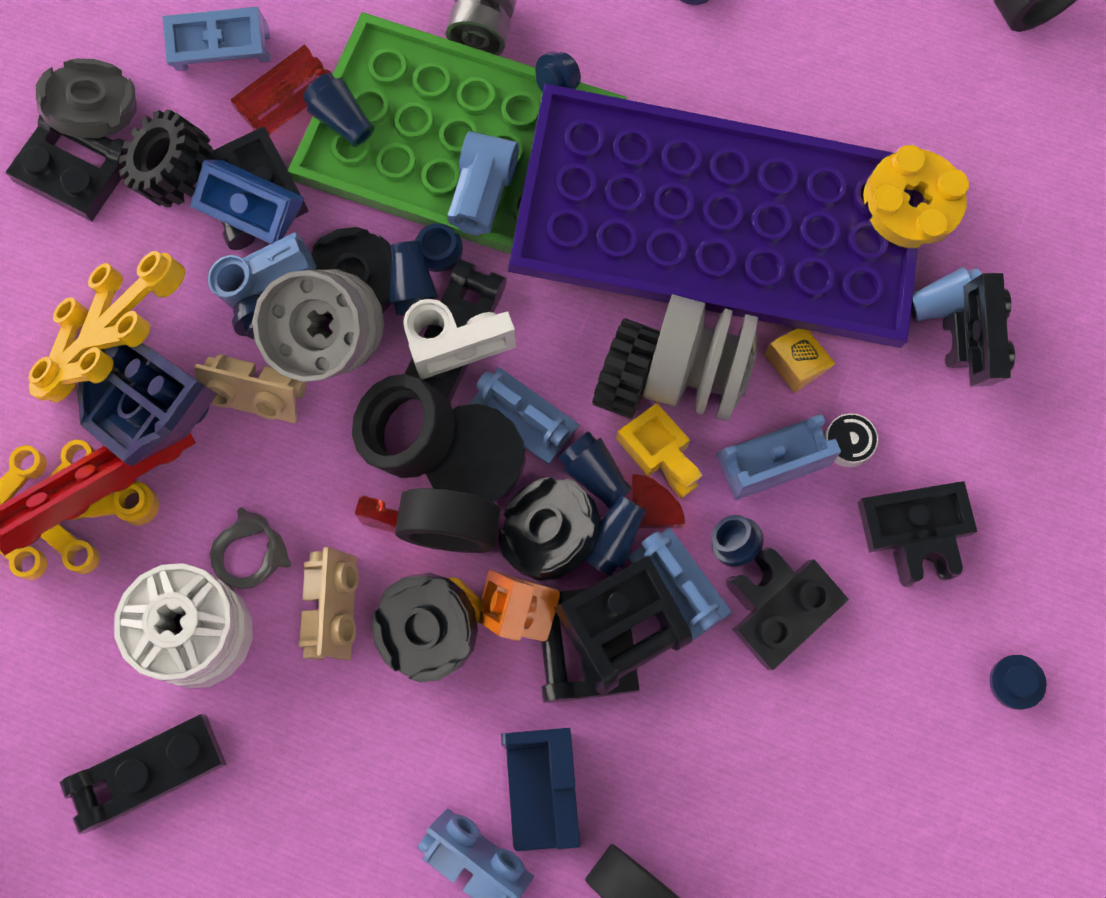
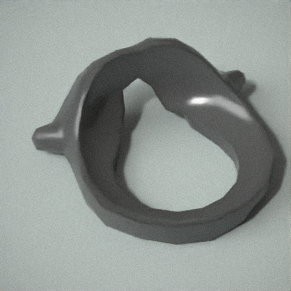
(245, 526)

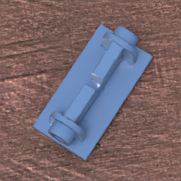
(538, 422)
(684, 579)
(457, 844)

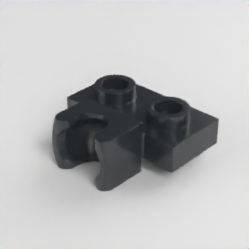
(982, 332)
(920, 527)
(783, 606)

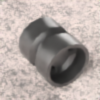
(481, 23)

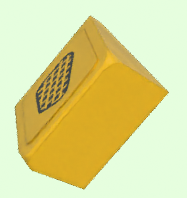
(798, 358)

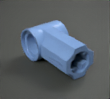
(484, 170)
(258, 269)

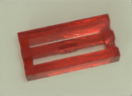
(277, 87)

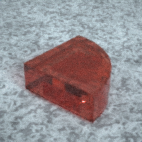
(660, 504)
(373, 513)

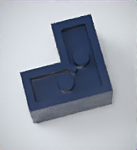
(542, 789)

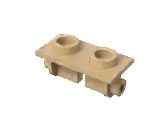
(268, 395)
(332, 581)

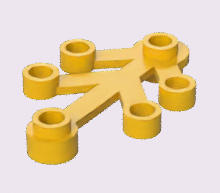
(103, 326)
(58, 536)

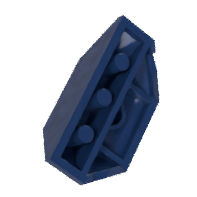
(142, 404)

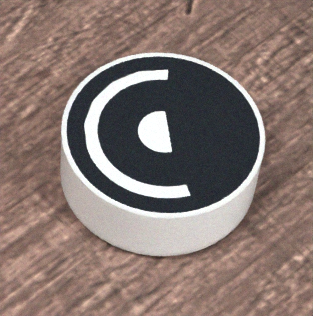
(855, 438)

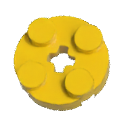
(931, 176)

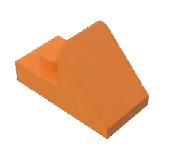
(517, 607)

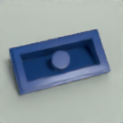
(245, 200)

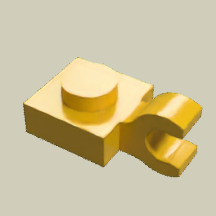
(657, 444)

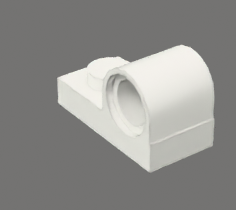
(454, 347)

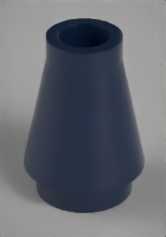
(336, 107)
(409, 277)
(594, 469)
(616, 536)

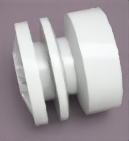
(213, 623)

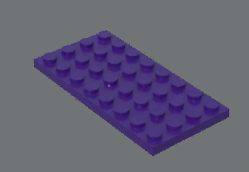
(710, 213)

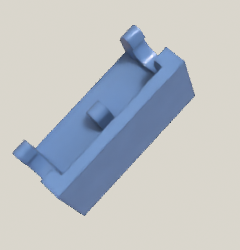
(215, 36)
(777, 457)

